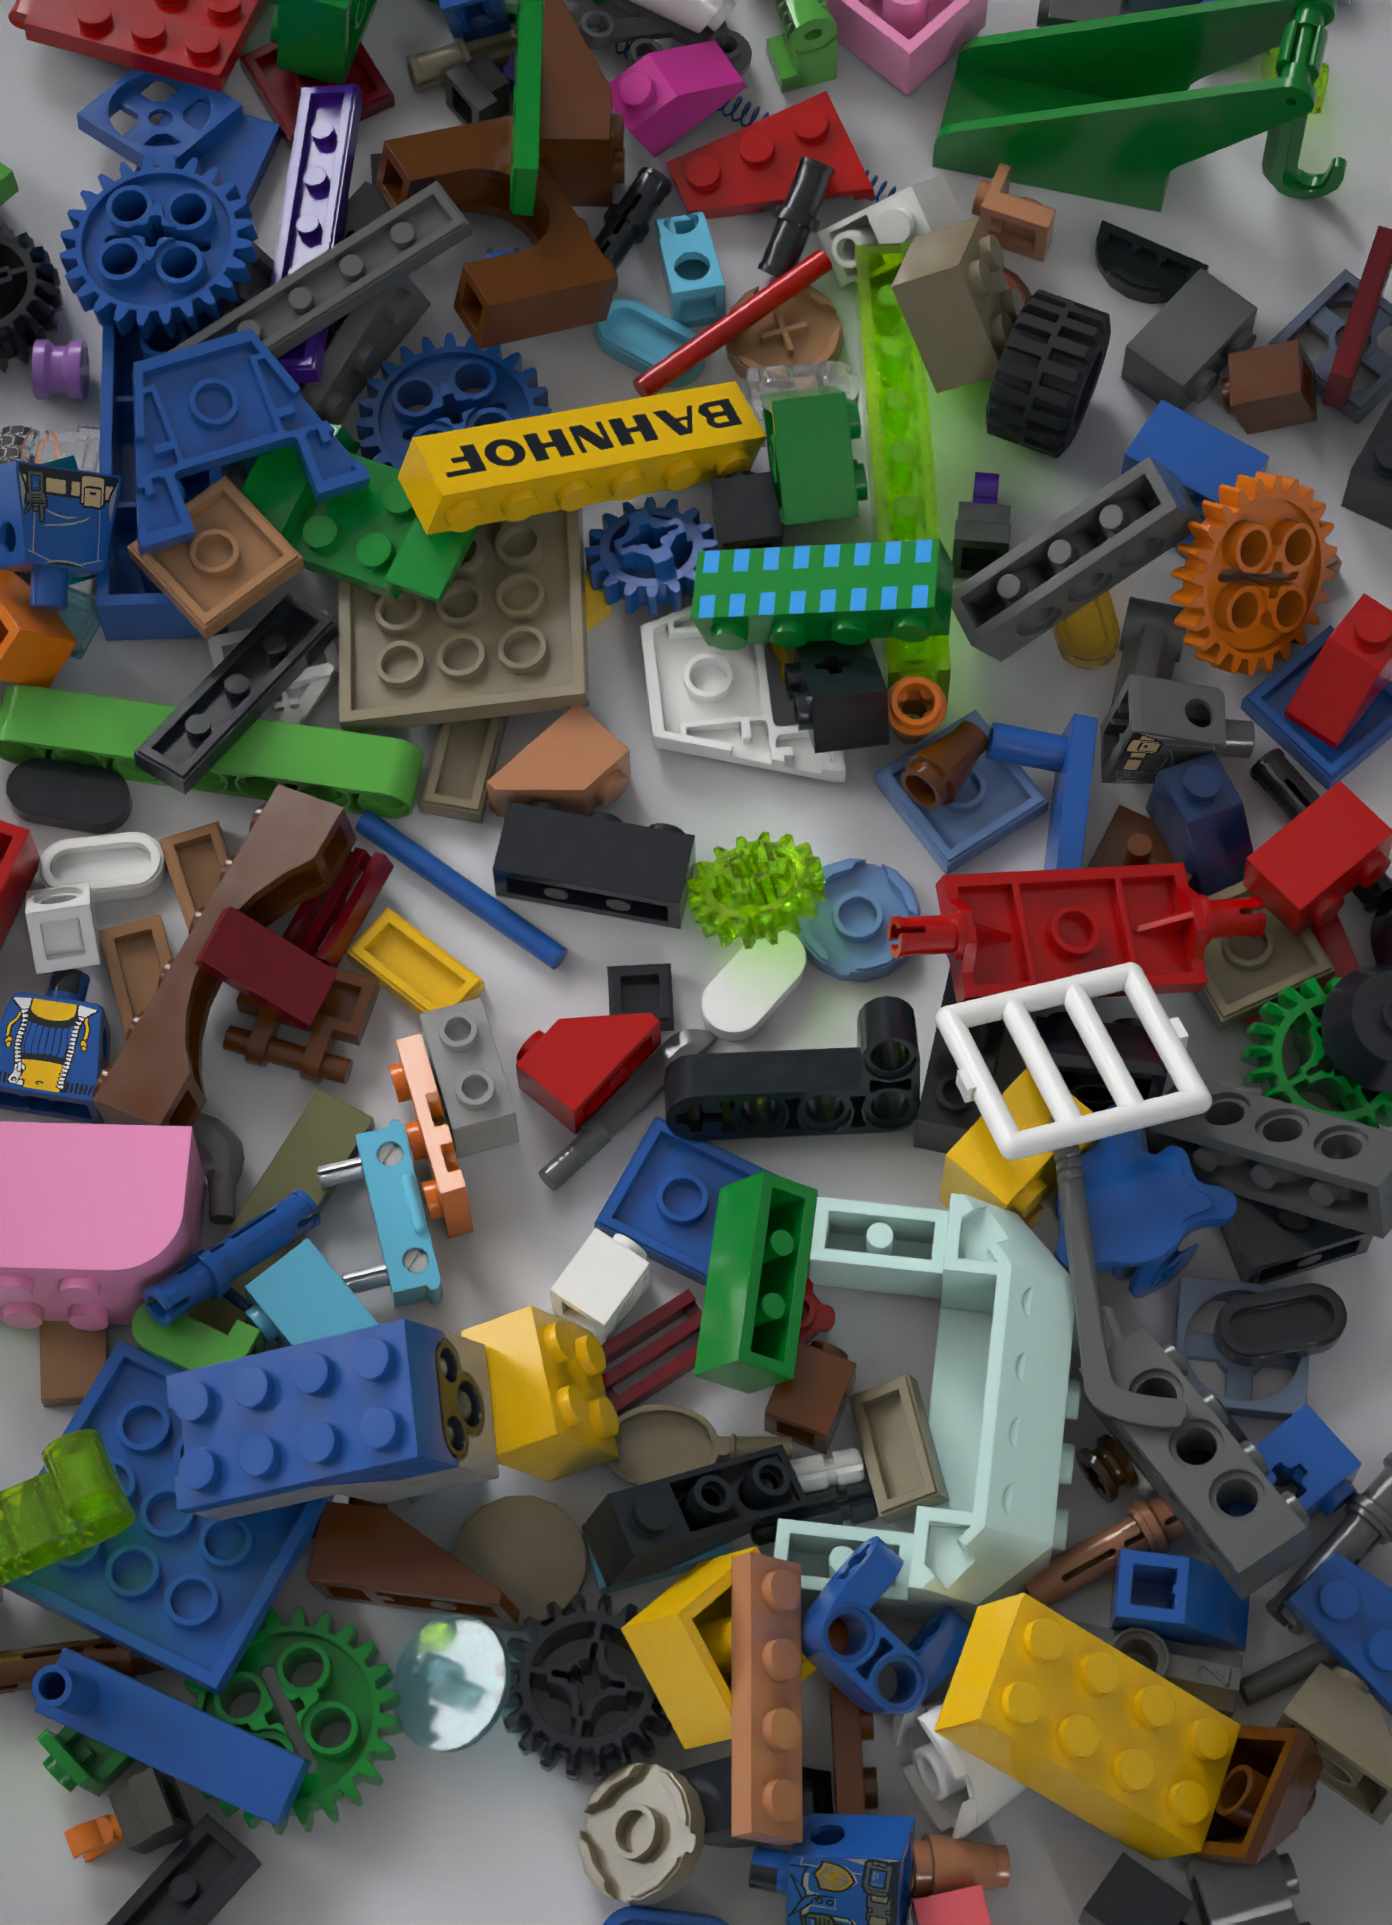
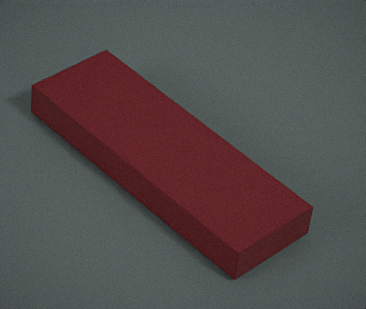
(1360, 321)

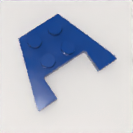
(215, 409)

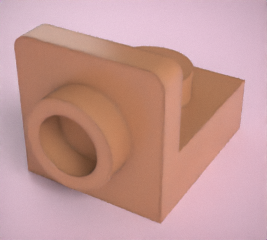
(1018, 223)

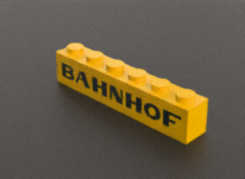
(579, 457)

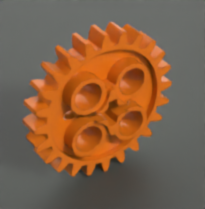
(1254, 529)

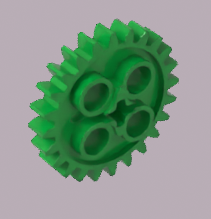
(344, 1693)

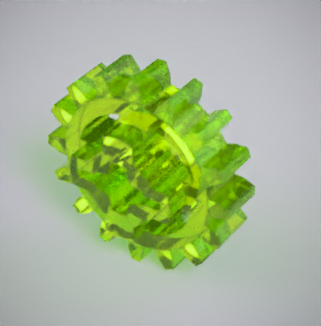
(756, 890)

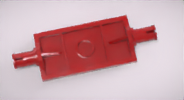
(1065, 922)

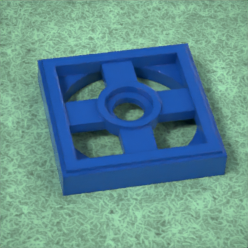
(136, 143)

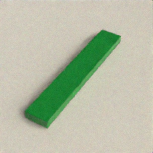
(526, 106)

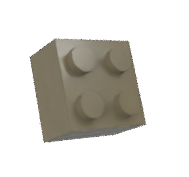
(957, 302)

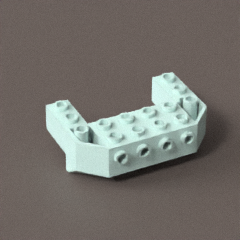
(992, 1403)

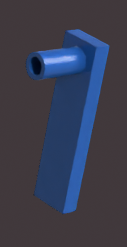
(1072, 761)
(170, 1735)

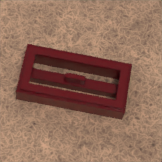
(318, 914)
(638, 1333)

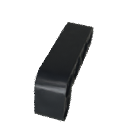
(805, 1089)

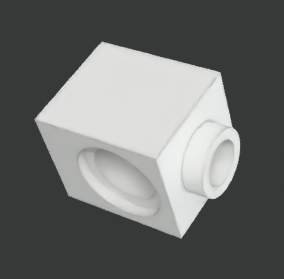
(62, 927)
(602, 1284)

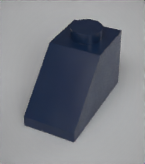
(1202, 822)

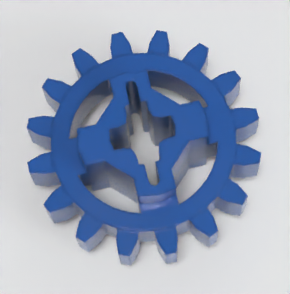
(648, 555)

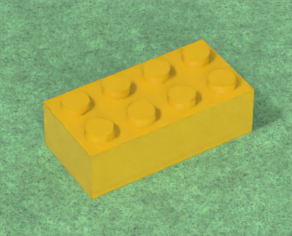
(1088, 1727)

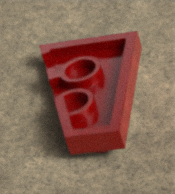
(759, 162)

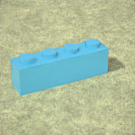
(304, 1301)

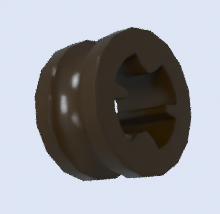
(1107, 1468)

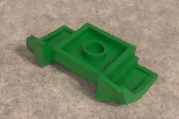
(359, 536)

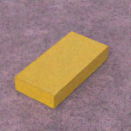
(412, 965)

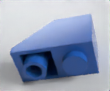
(1177, 1600)

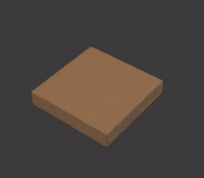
(227, 565)

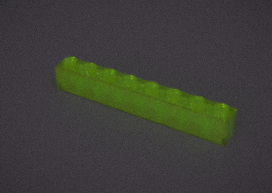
(896, 439)

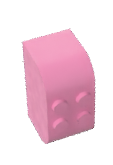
(93, 1218)

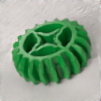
(1301, 1014)

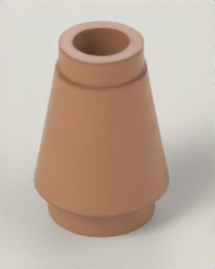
(954, 1864)

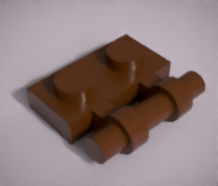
(340, 1017)

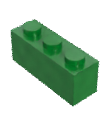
(756, 1283)

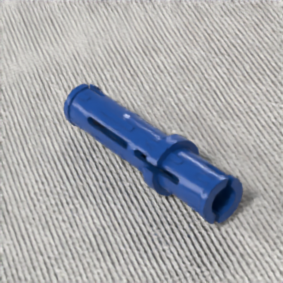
(212, 1270)

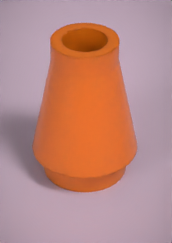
(919, 697)

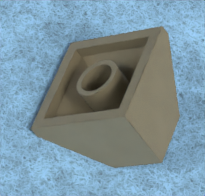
(1348, 1737)

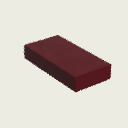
(266, 967)

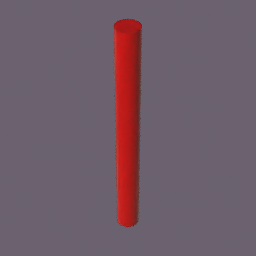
(732, 324)

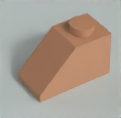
(567, 765)

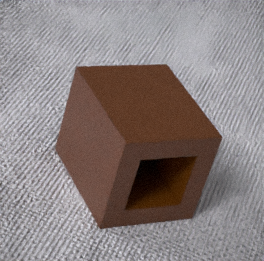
(1270, 387)
(815, 1399)

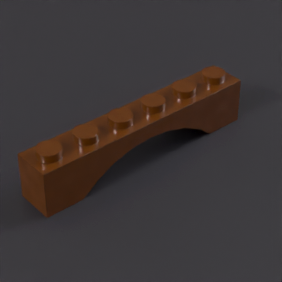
(285, 860)

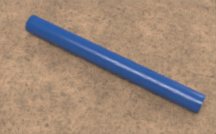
(461, 889)

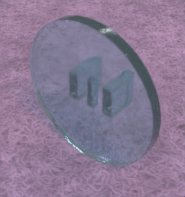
(452, 1683)

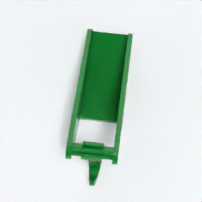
(1109, 103)

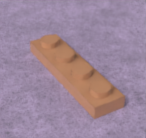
(766, 1700)

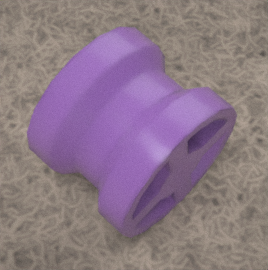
(60, 369)

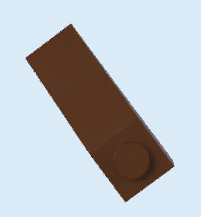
(381, 1560)

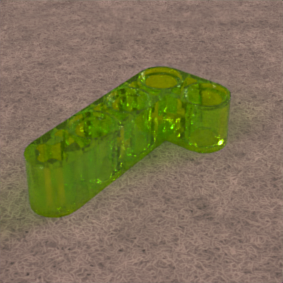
(64, 1508)

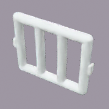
(1070, 1125)

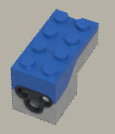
(343, 1414)

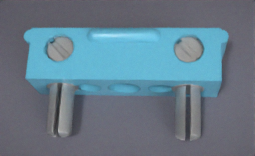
(397, 1214)

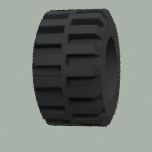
(1047, 373)

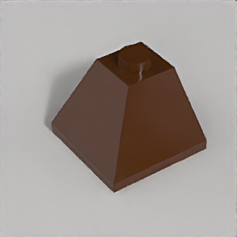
(1262, 1794)

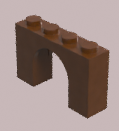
(519, 294)

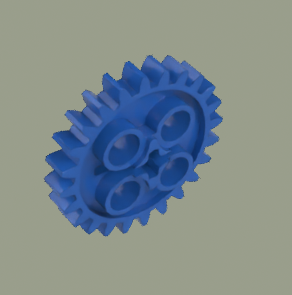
(159, 246)
(439, 381)

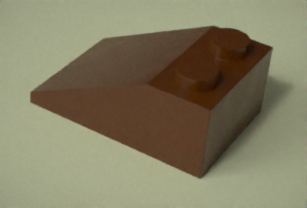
(577, 131)

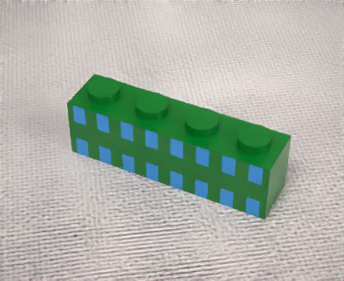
(823, 593)

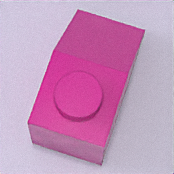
(674, 92)

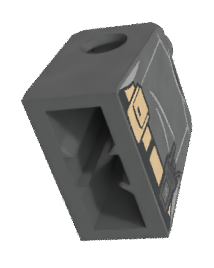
(1165, 724)

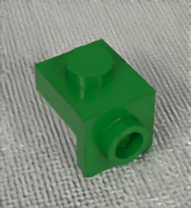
(82, 1761)

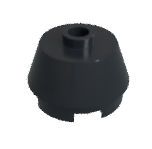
(1359, 1027)

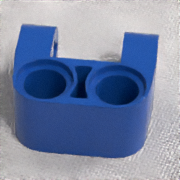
(870, 1644)

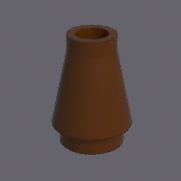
(941, 768)

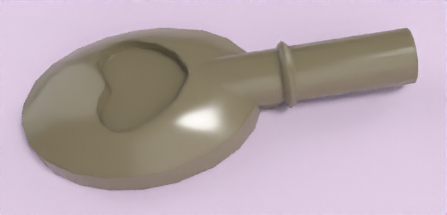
(673, 1440)

